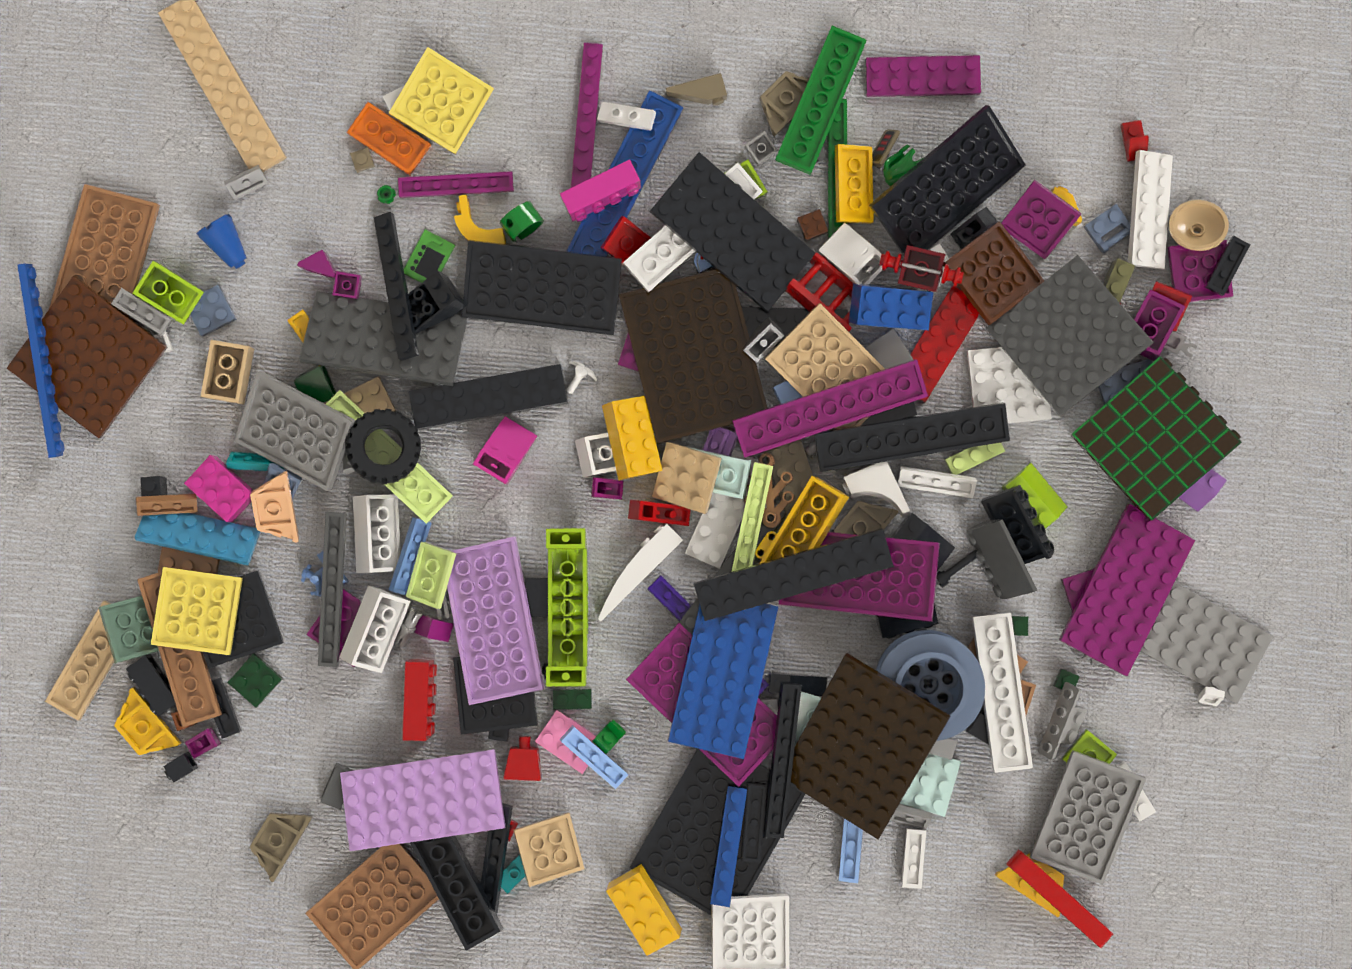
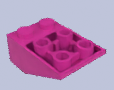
(505, 450)

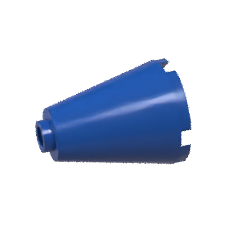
(224, 241)

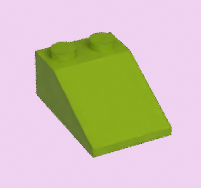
(168, 292)

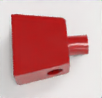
(523, 762)

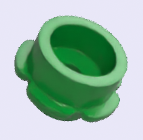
(381, 194)

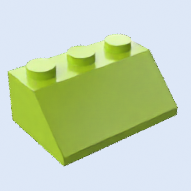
(1040, 493)

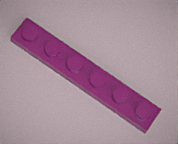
(455, 184)

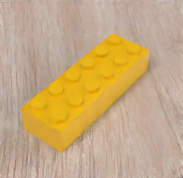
(808, 520)

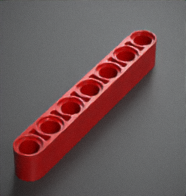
(1059, 898)

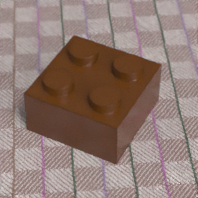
(812, 225)

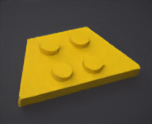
(142, 727)
(1015, 881)

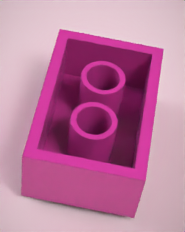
(220, 488)

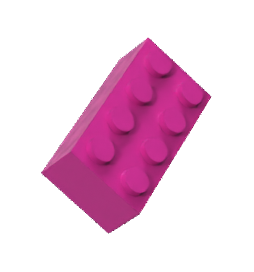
(600, 191)

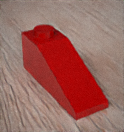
(659, 512)

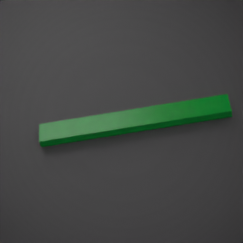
(836, 135)

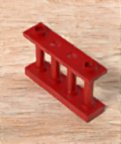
(810, 300)

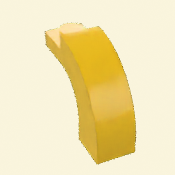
(470, 230)

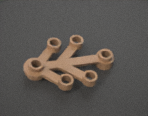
(773, 493)

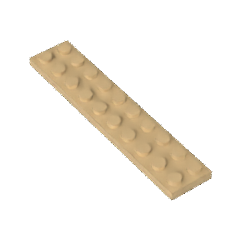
(222, 84)

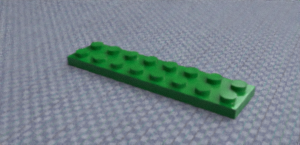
(821, 100)

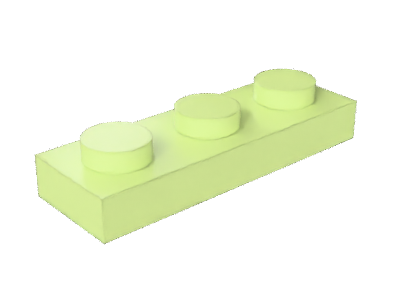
(972, 456)

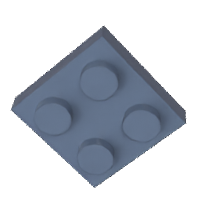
(212, 311)

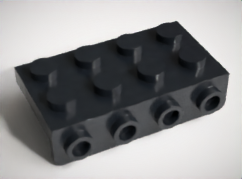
(1021, 522)

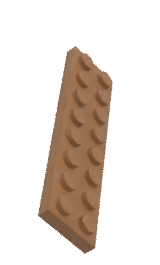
(184, 668)

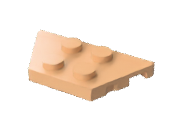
(275, 508)

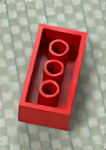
(419, 699)

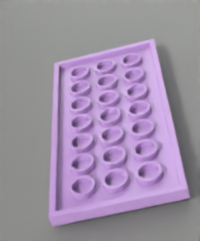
(493, 622)
(422, 800)

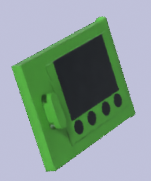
(428, 256)

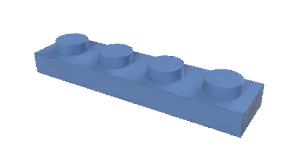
(416, 534)

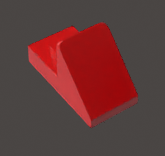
(1134, 138)

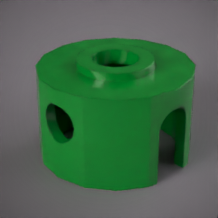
(521, 221)

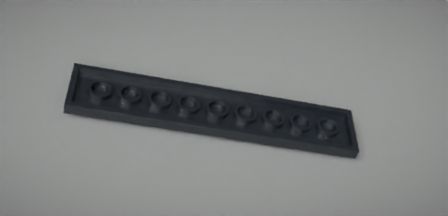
(912, 437)
(793, 574)

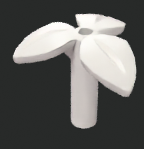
(580, 372)

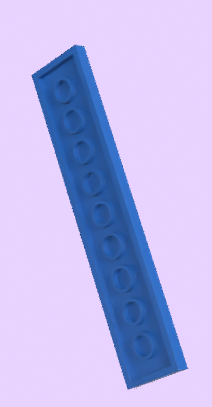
(642, 149)

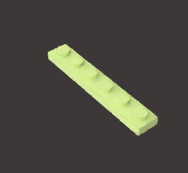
(752, 516)

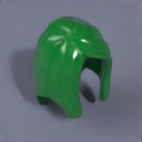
(898, 165)

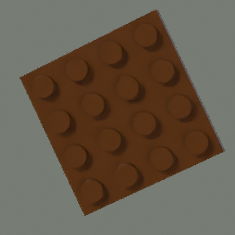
(995, 273)

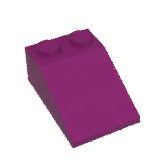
(1157, 319)

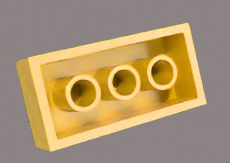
(631, 437)
(644, 910)

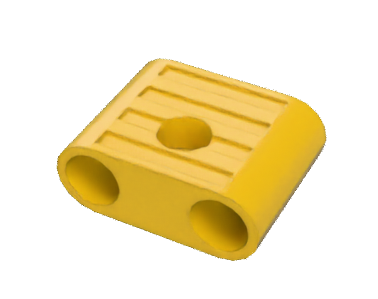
(765, 544)

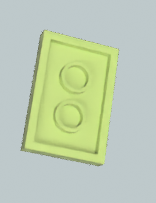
(430, 575)

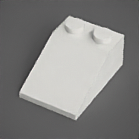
(595, 455)

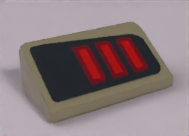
(884, 147)

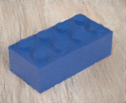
(890, 307)

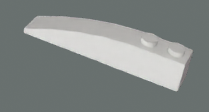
(650, 555)

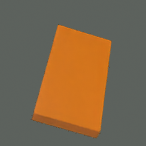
(389, 138)

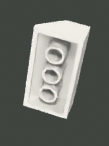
(376, 533)
(374, 629)

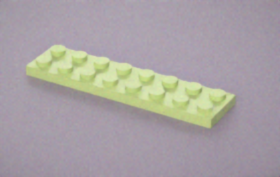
(417, 490)

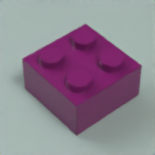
(347, 285)

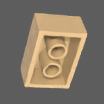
(227, 372)

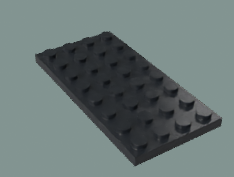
(948, 183)
(732, 232)
(541, 287)

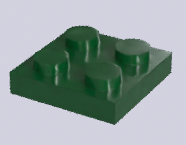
(255, 680)

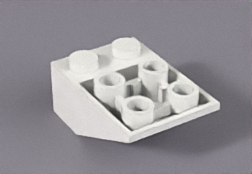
(852, 255)

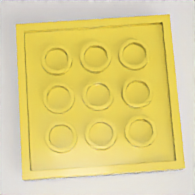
(441, 100)
(196, 611)

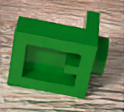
(609, 736)

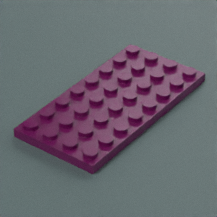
(1126, 590)
(893, 592)
(659, 682)

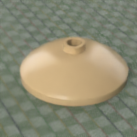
(1200, 217)

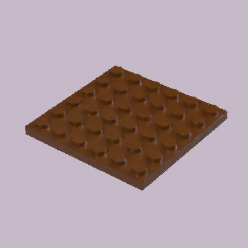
(93, 355)

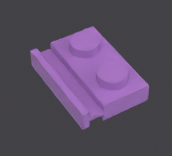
(721, 441)

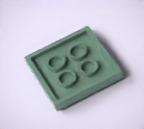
(128, 629)

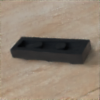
(1227, 265)
(227, 722)

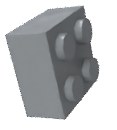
(761, 148)

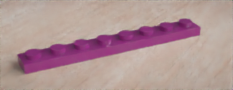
(587, 113)

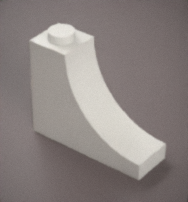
(876, 482)

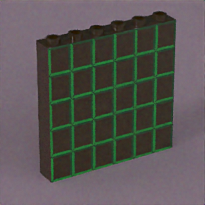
(1156, 438)

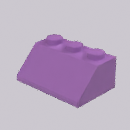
(1203, 490)

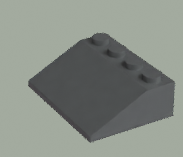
(1000, 559)

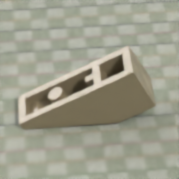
(703, 90)

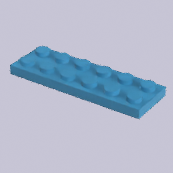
(200, 536)

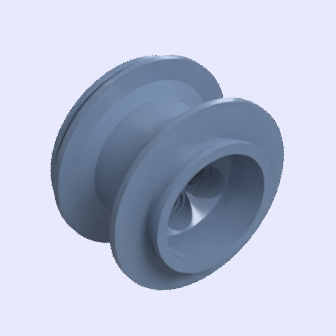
(963, 692)

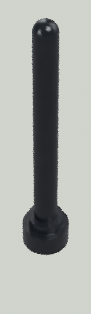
(944, 576)

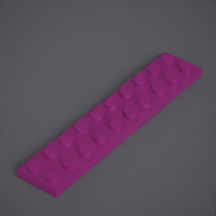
(830, 408)

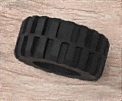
(383, 420)

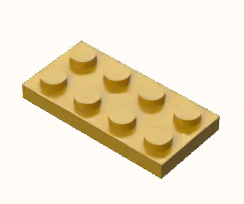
(854, 184)

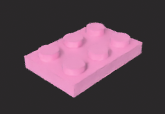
(551, 735)

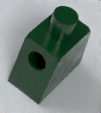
(316, 383)

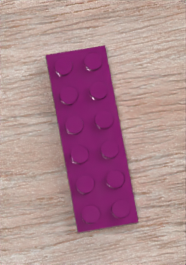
(923, 76)

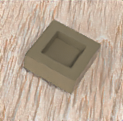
(362, 160)

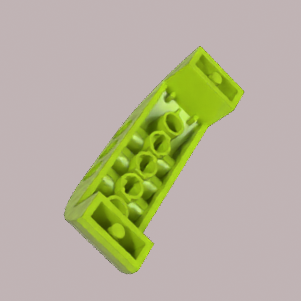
(567, 607)

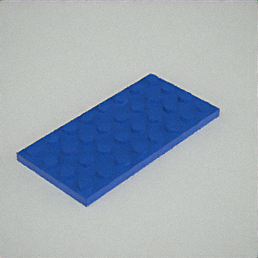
(723, 680)

